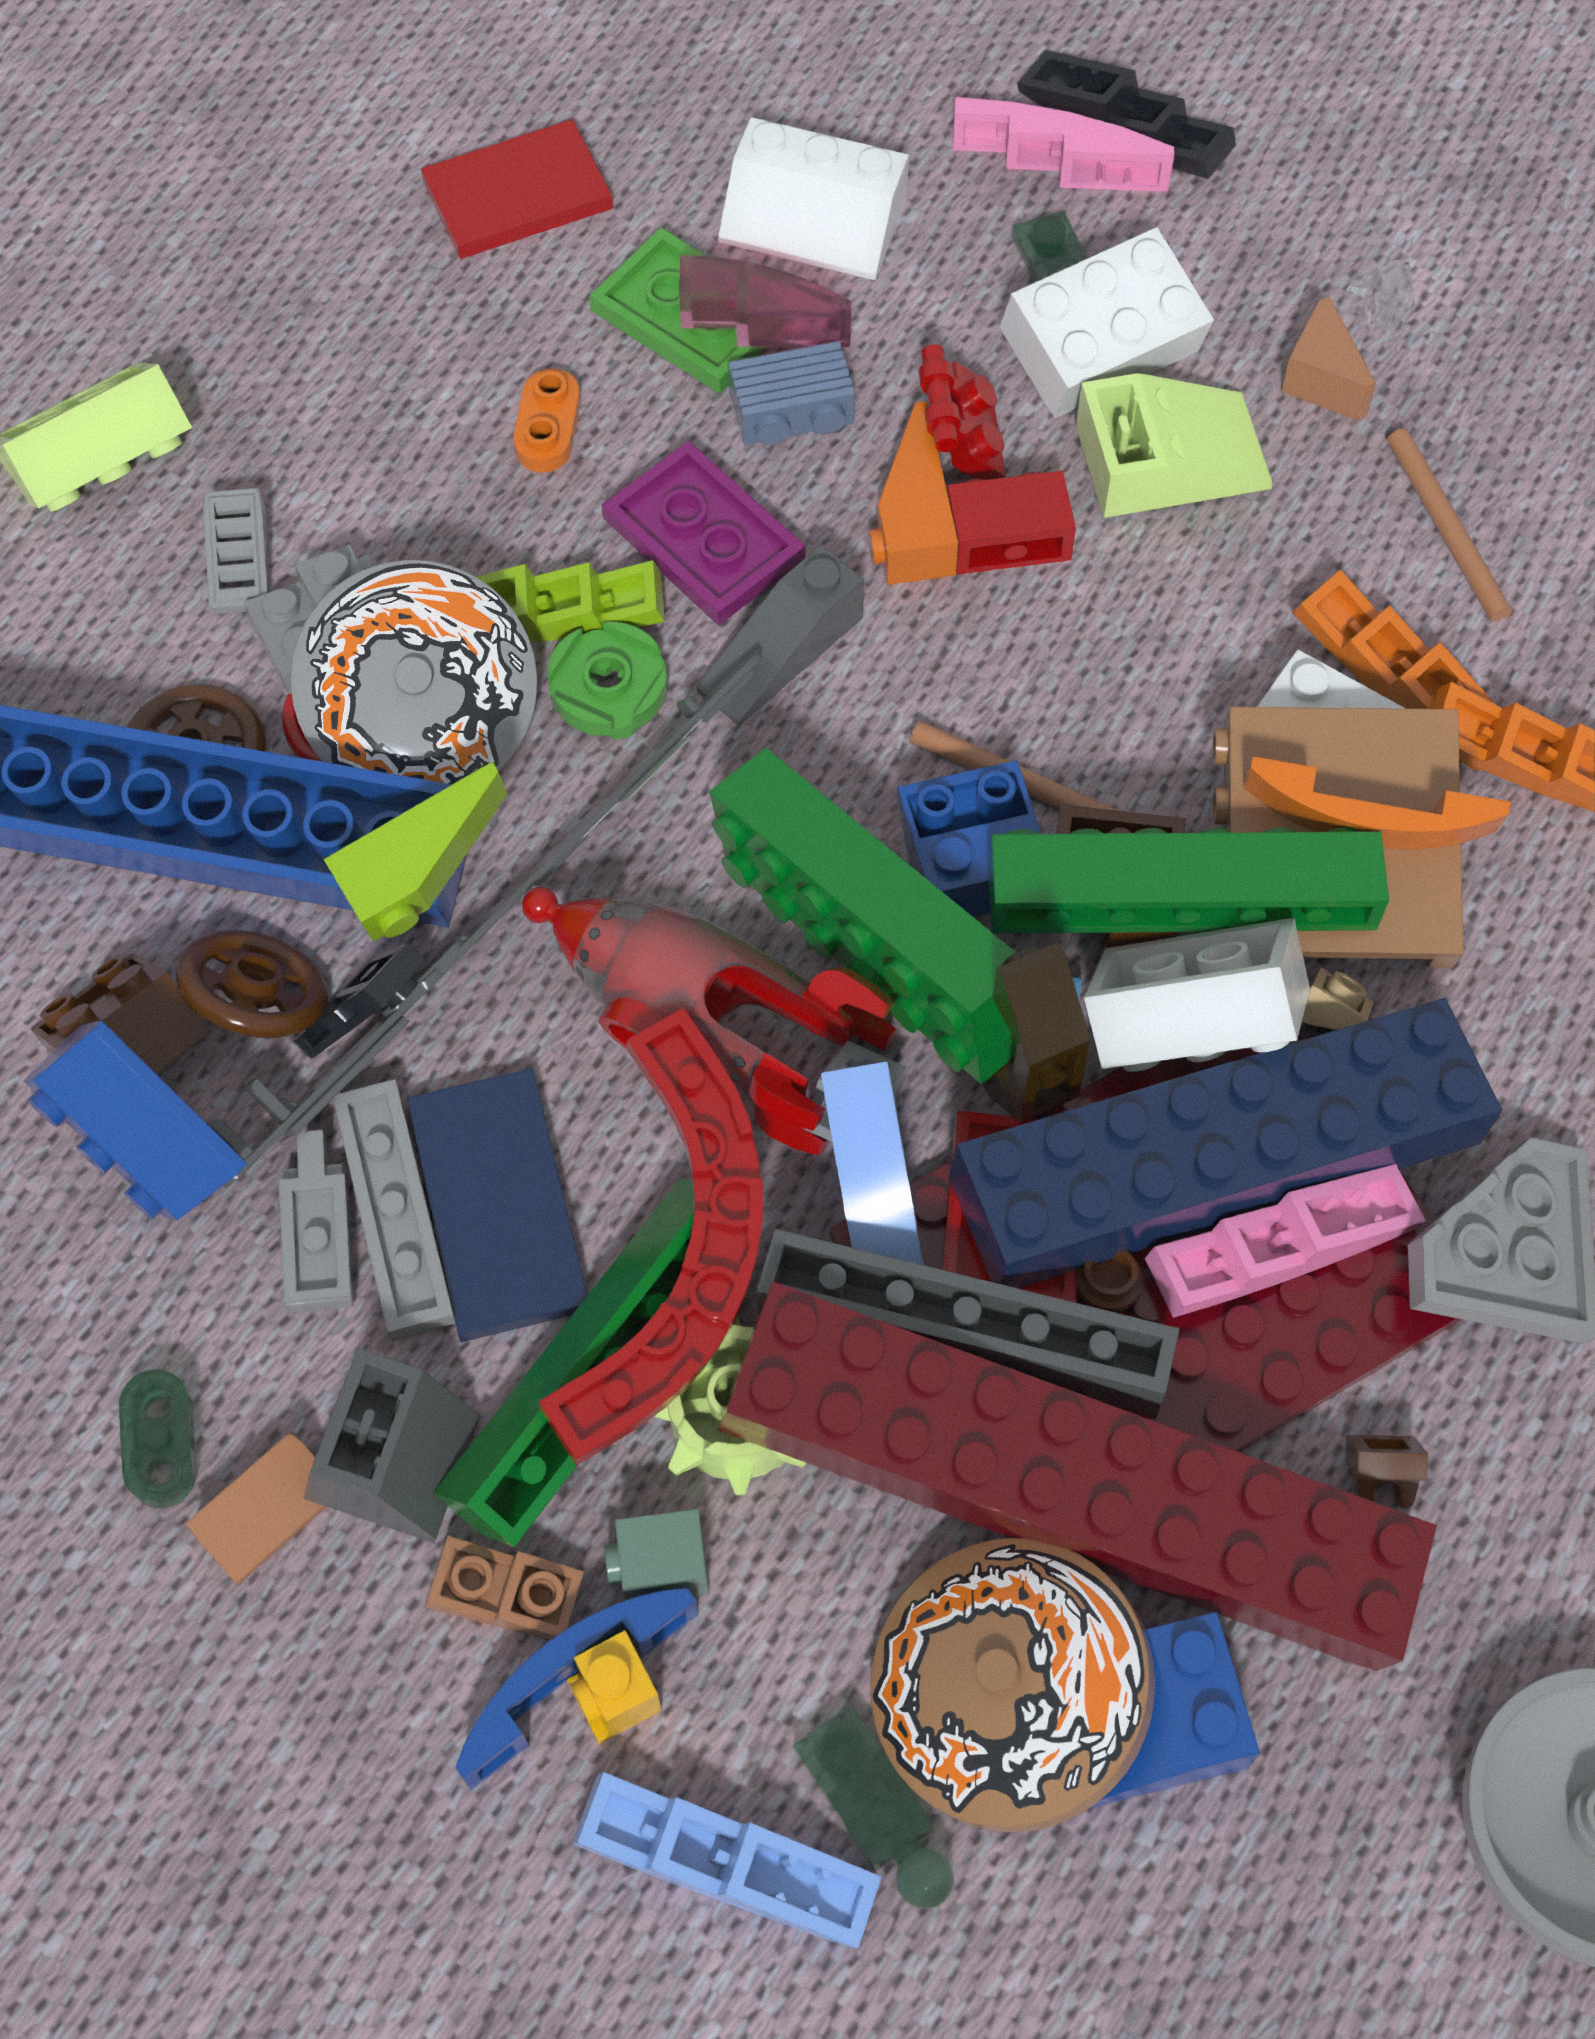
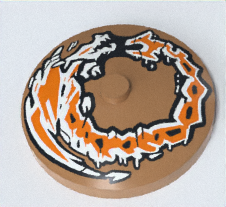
(1012, 1685)

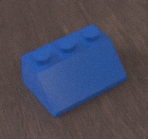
(131, 1122)

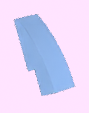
(872, 1161)

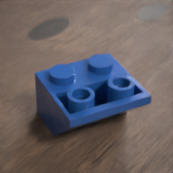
(952, 825)

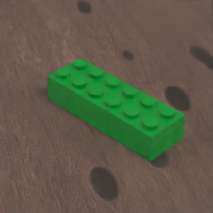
(865, 910)

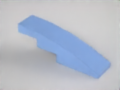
(727, 1860)

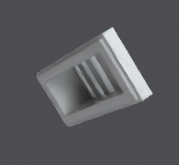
(234, 516)

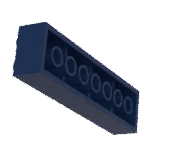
(1220, 1143)

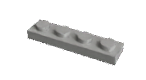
(393, 1210)

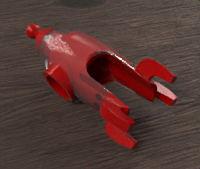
(657, 959)

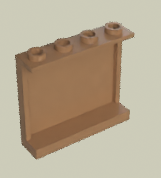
(1372, 757)

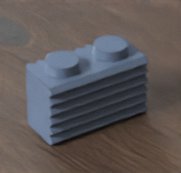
(791, 393)

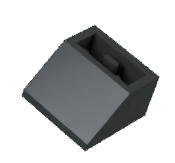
(390, 1446)

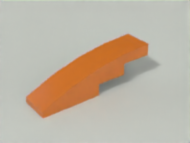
(1380, 646)
(1524, 746)

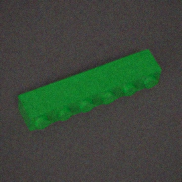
(1185, 880)
(517, 1456)

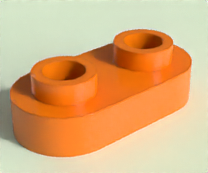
(547, 415)

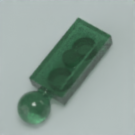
(876, 1806)

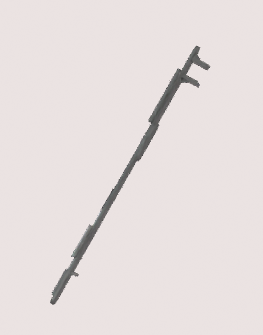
(292, 1116)

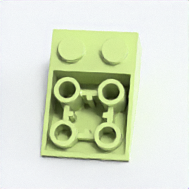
(1166, 443)

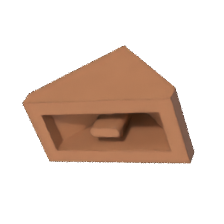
(1329, 366)

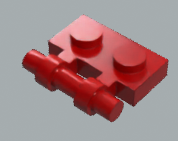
(962, 415)

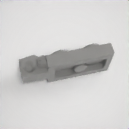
(315, 1230)

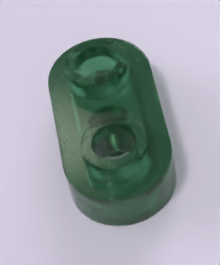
(158, 1441)

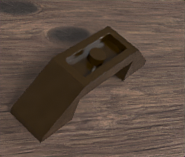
(1050, 1031)

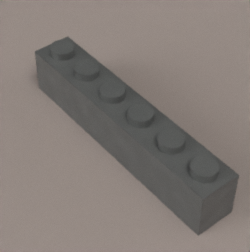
(1049, 1338)

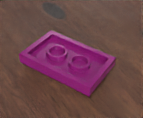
(703, 532)

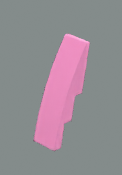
(1081, 148)
(1284, 1240)

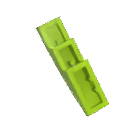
(580, 598)

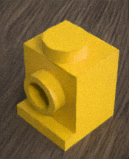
(613, 1687)

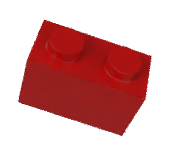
(1012, 521)

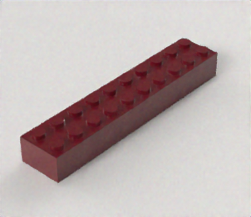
(1080, 1478)

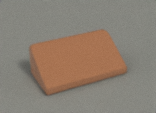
(258, 1510)

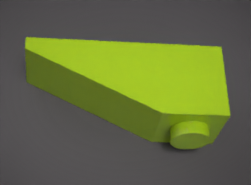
(409, 860)

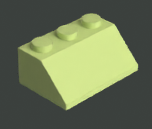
(93, 436)

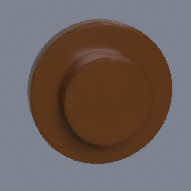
(1110, 1284)

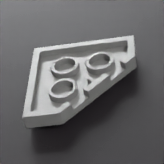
(1514, 1247)

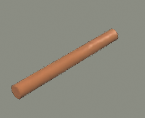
(1449, 525)
(974, 757)

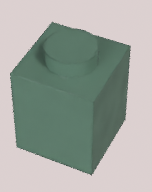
(658, 1554)

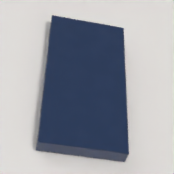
(497, 1205)

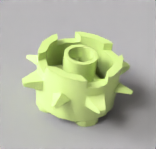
(698, 1413)

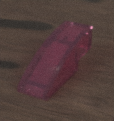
(761, 303)

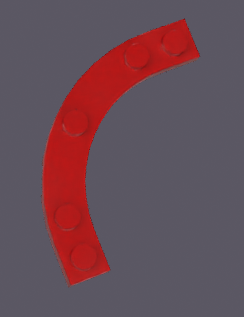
(718, 1261)

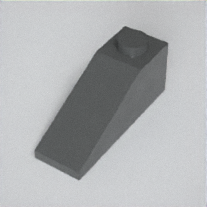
(790, 630)

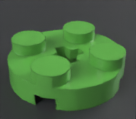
(614, 709)

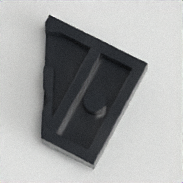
(378, 984)

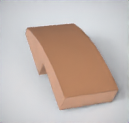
(504, 1589)

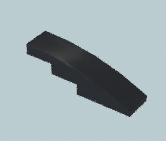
(1113, 97)

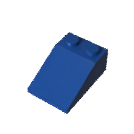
(1197, 1714)

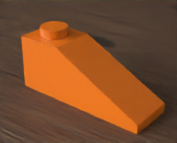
(915, 518)

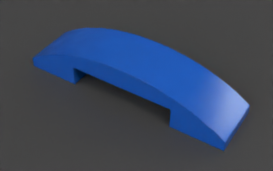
(496, 1736)

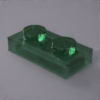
(1047, 245)

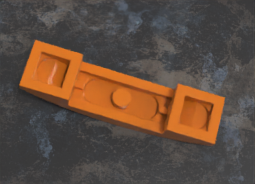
(1455, 820)

